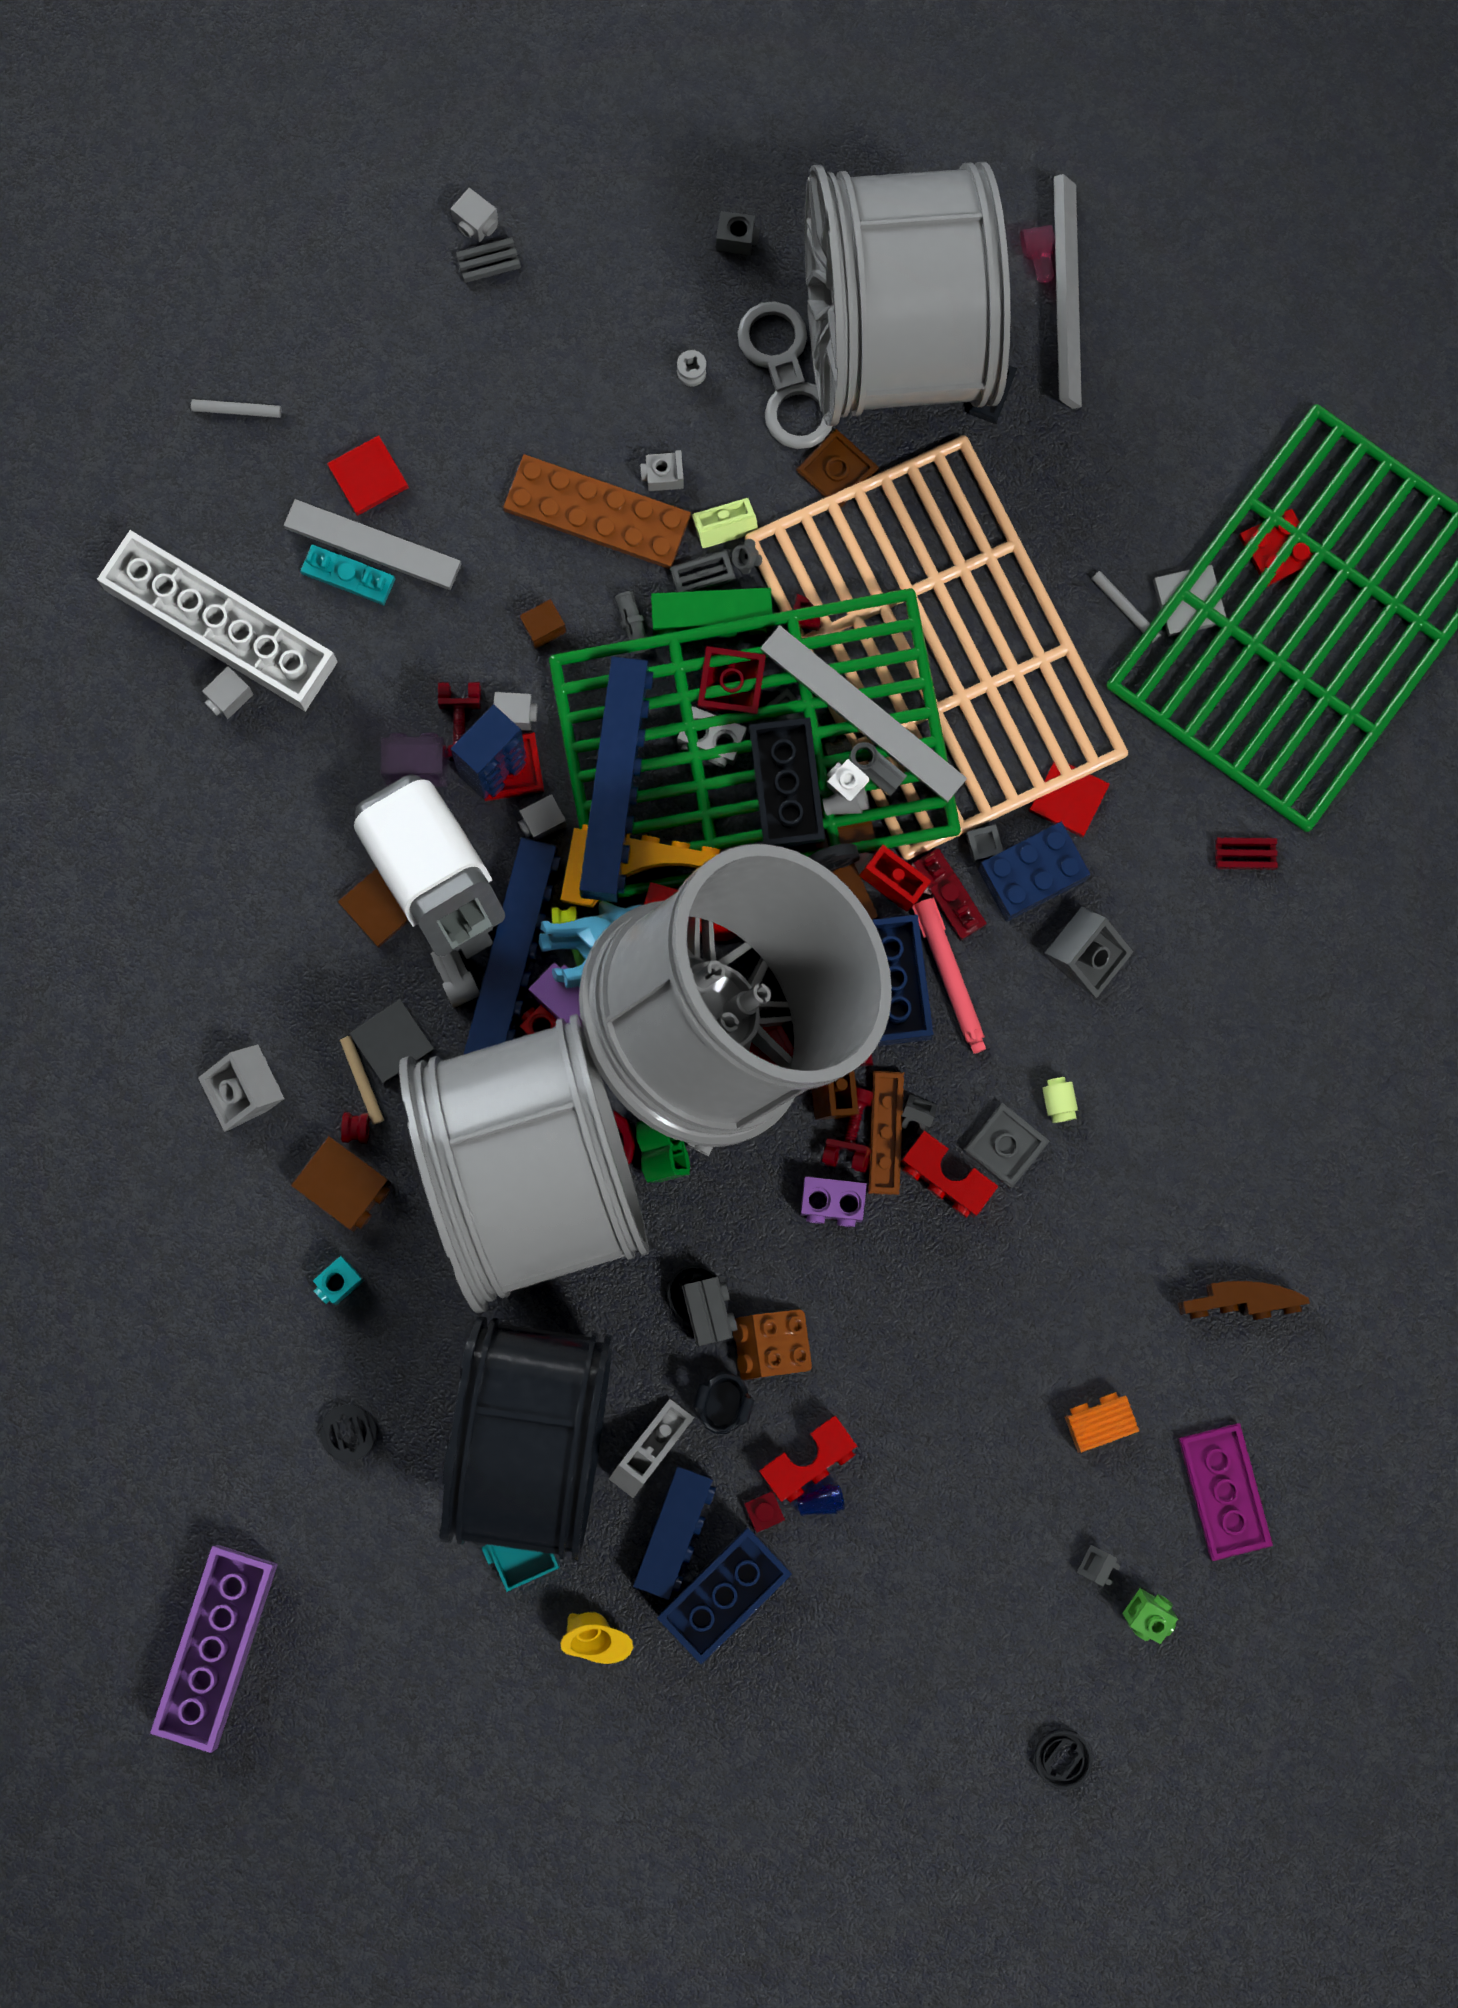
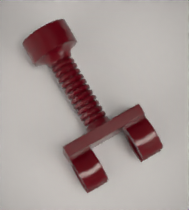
(458, 706)
(861, 1152)

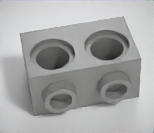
(733, 732)

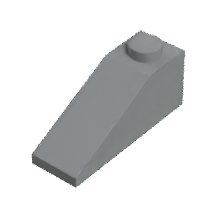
(651, 1448)

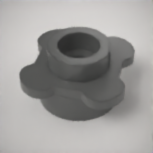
(746, 556)

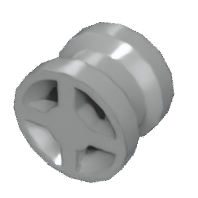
(693, 374)

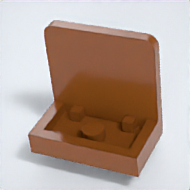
(772, 1344)

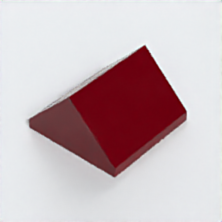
(741, 702)

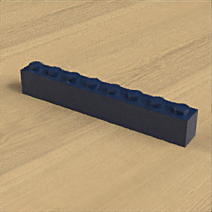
(615, 780)
(514, 945)

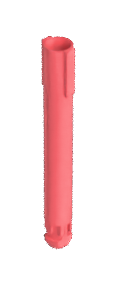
(933, 930)

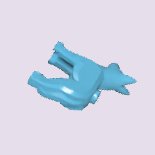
(578, 935)

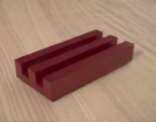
(1271, 853)

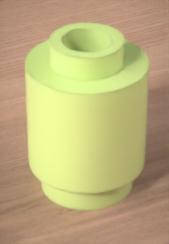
(1060, 1100)

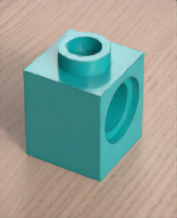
(351, 1281)

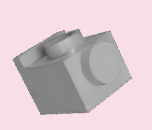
(669, 479)

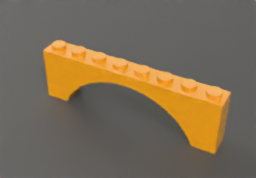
(643, 856)

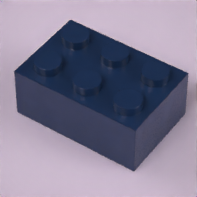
(1033, 871)

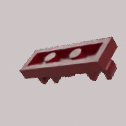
(950, 894)

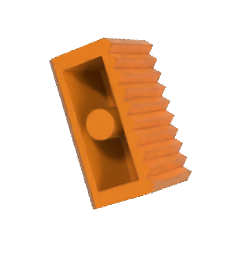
(1101, 1423)

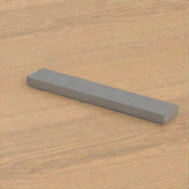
(372, 544)

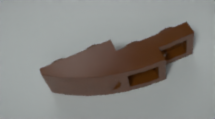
(1254, 1297)

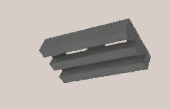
(489, 259)
(706, 584)

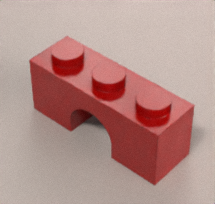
(925, 1163)
(832, 1445)

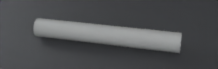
(236, 408)
(1122, 603)

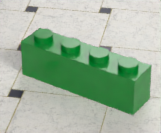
(703, 608)

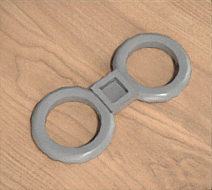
(783, 371)

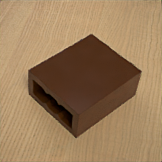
(342, 1184)

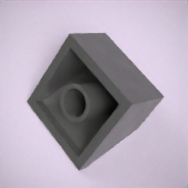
(1089, 951)

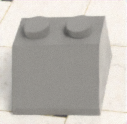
(240, 1087)

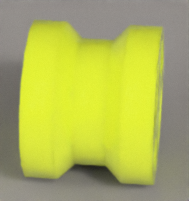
(562, 916)

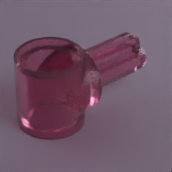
(1038, 245)

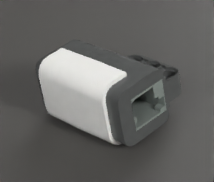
(429, 865)

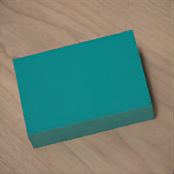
(519, 1565)

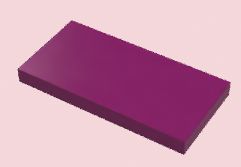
(1225, 1492)

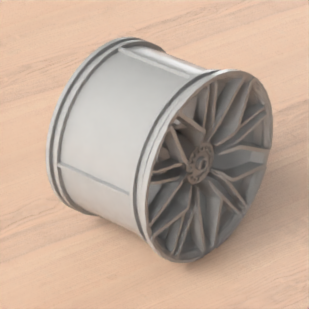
(906, 289)
(680, 1027)
(522, 1162)

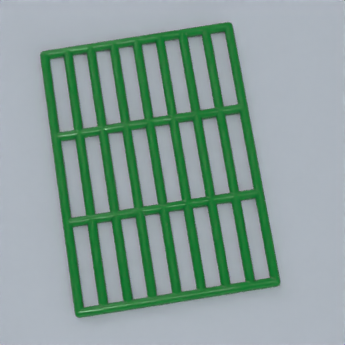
(1278, 661)
(807, 704)

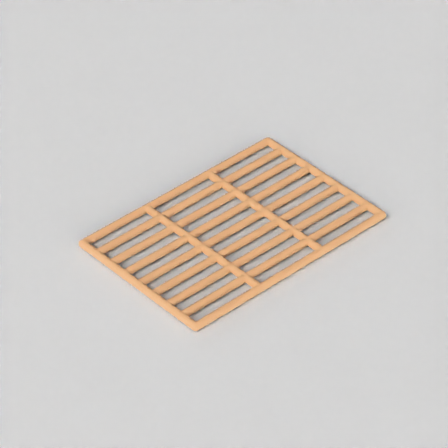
(936, 581)

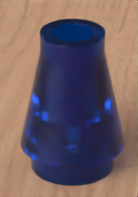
(822, 1501)

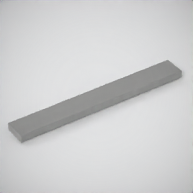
(1067, 291)
(863, 714)

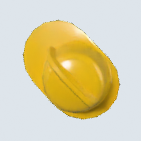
(594, 1640)

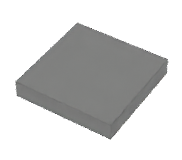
(1182, 615)

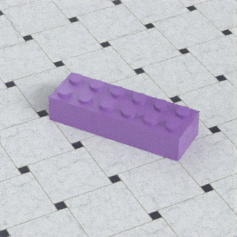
(214, 1648)

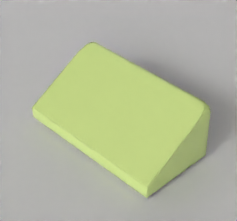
(725, 522)

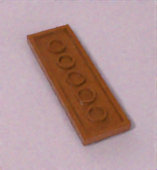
(597, 511)

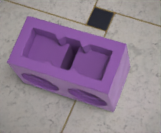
(833, 1191)

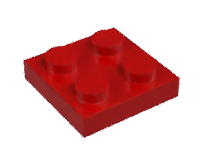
(1271, 545)

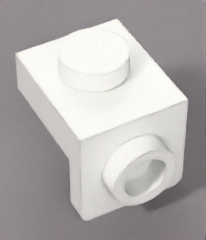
(846, 780)

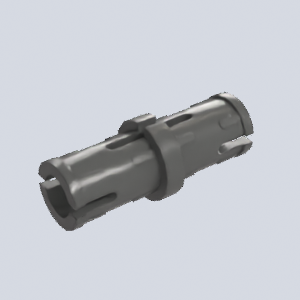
(631, 618)

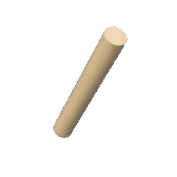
(362, 1080)

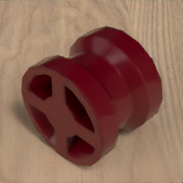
(355, 1127)

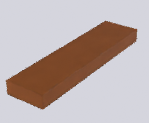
(886, 1133)

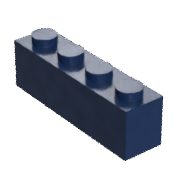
(673, 1533)

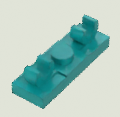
(347, 574)

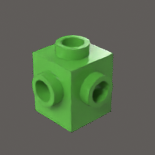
(1150, 1616)

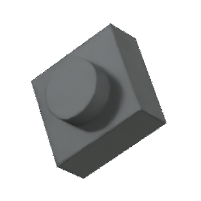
(984, 843)

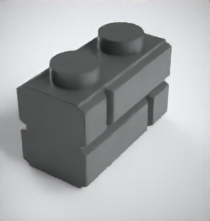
(708, 1311)

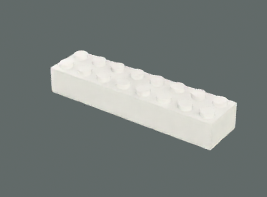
(217, 620)

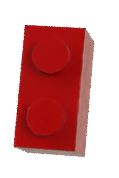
(895, 878)

